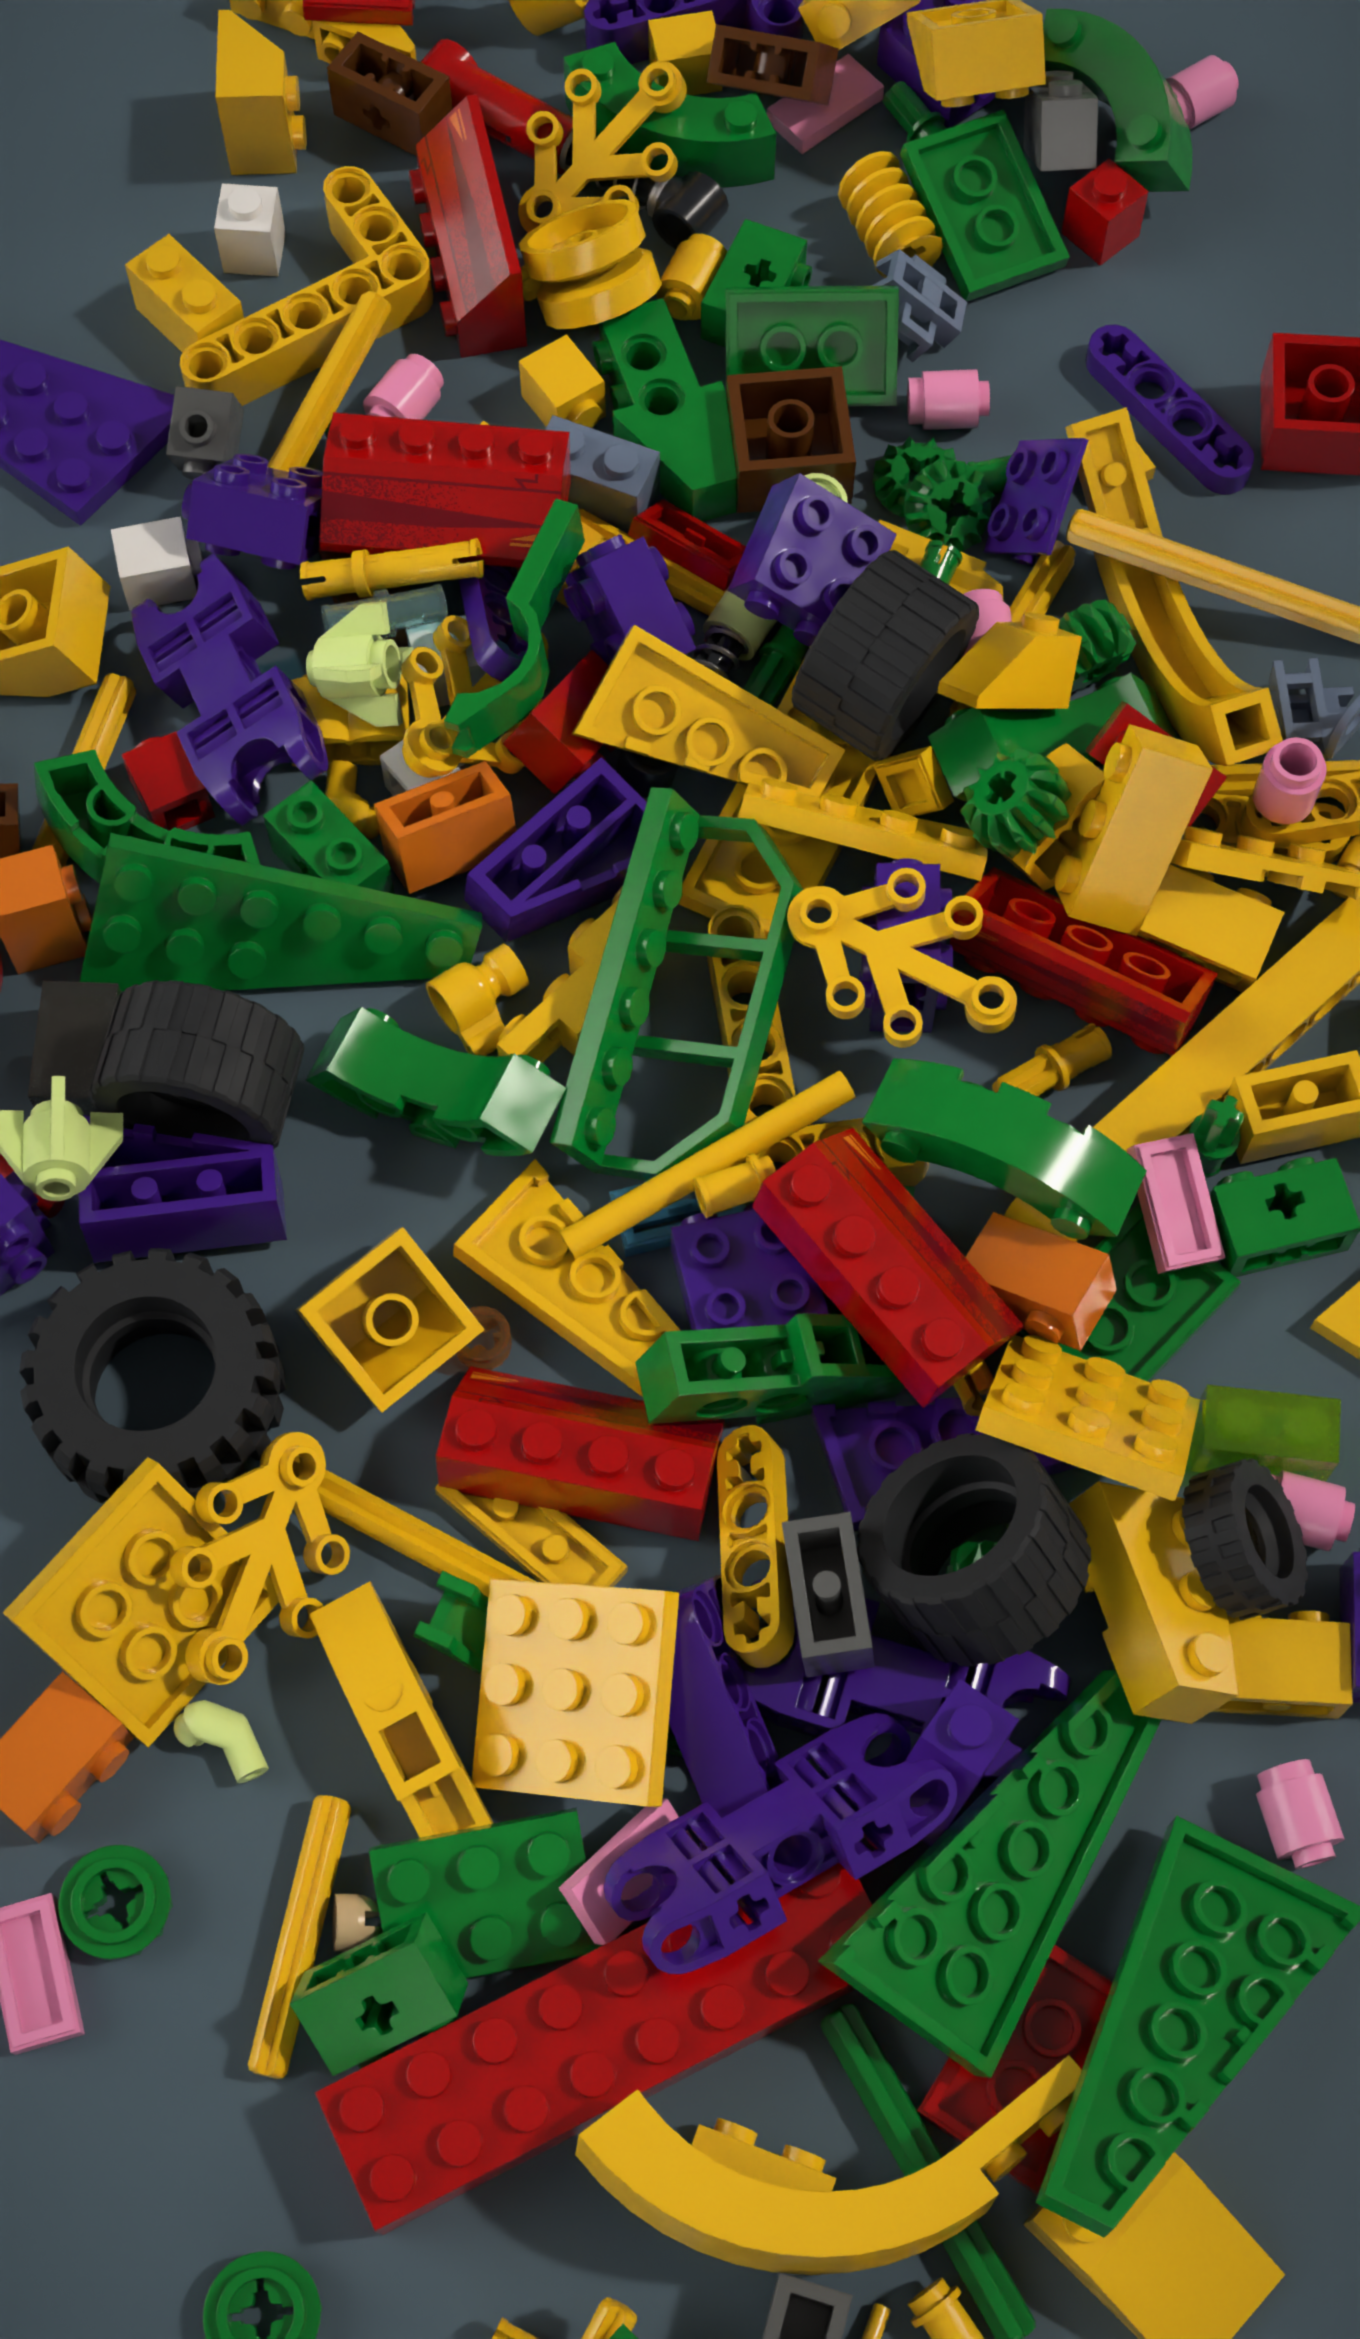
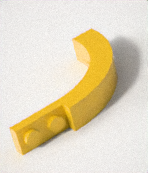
(1171, 651)
(810, 2230)

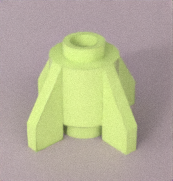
(357, 665)
(56, 1146)

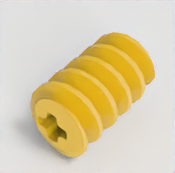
(887, 210)

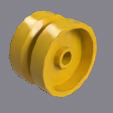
(590, 264)

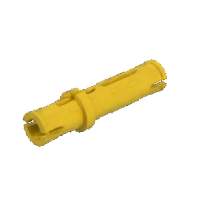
(391, 569)

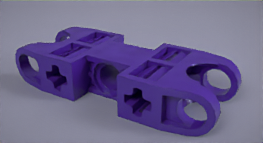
(246, 716)
(903, 1685)
(779, 1842)

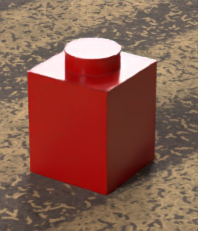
(1104, 211)
(167, 783)

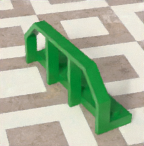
(626, 975)

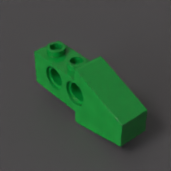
(667, 410)
(762, 1371)

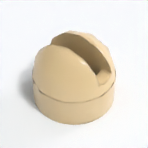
(349, 1921)

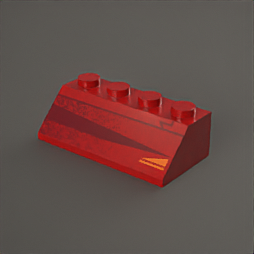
(470, 234)
(439, 484)
(1086, 966)
(885, 1264)
(577, 1453)

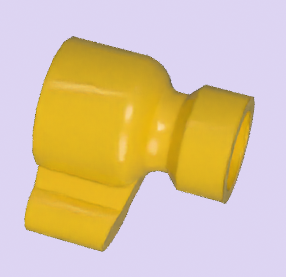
(468, 996)

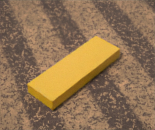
(539, 1540)

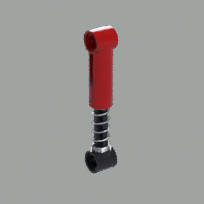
(676, 206)

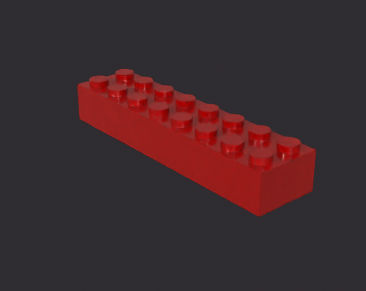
(571, 2051)

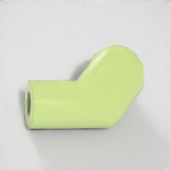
(226, 1729)

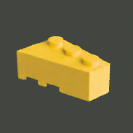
(1162, 1622)

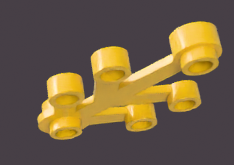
(592, 156)
(427, 740)
(893, 952)
(264, 1551)

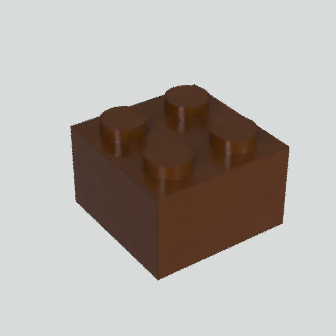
(788, 427)

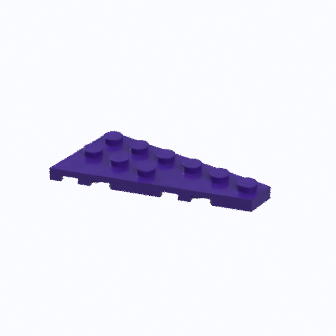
(75, 428)

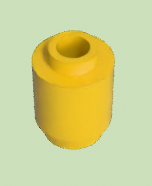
(690, 275)

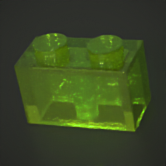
(1267, 1426)

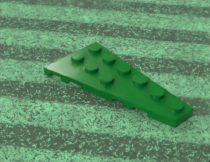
(258, 926)
(985, 1903)
(1197, 1991)

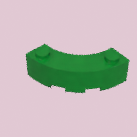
(1149, 121)
(711, 136)
(975, 735)
(87, 807)
(436, 1088)
(1008, 1141)

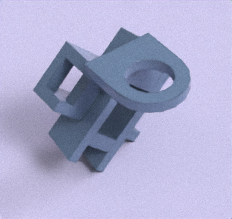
(924, 295)
(1332, 720)

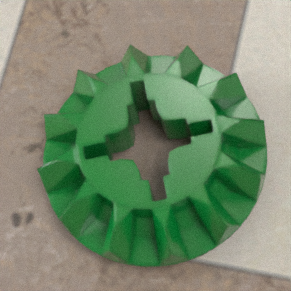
(893, 470)
(937, 483)
(85, 1892)
(237, 2290)

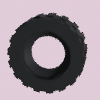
(1244, 1539)

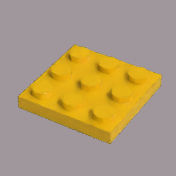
(1091, 1415)
(117, 1614)
(576, 1691)

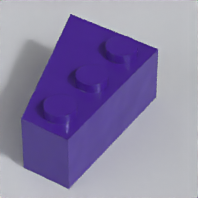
(561, 857)
(182, 1195)

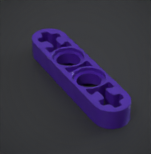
(1177, 403)
(489, 622)

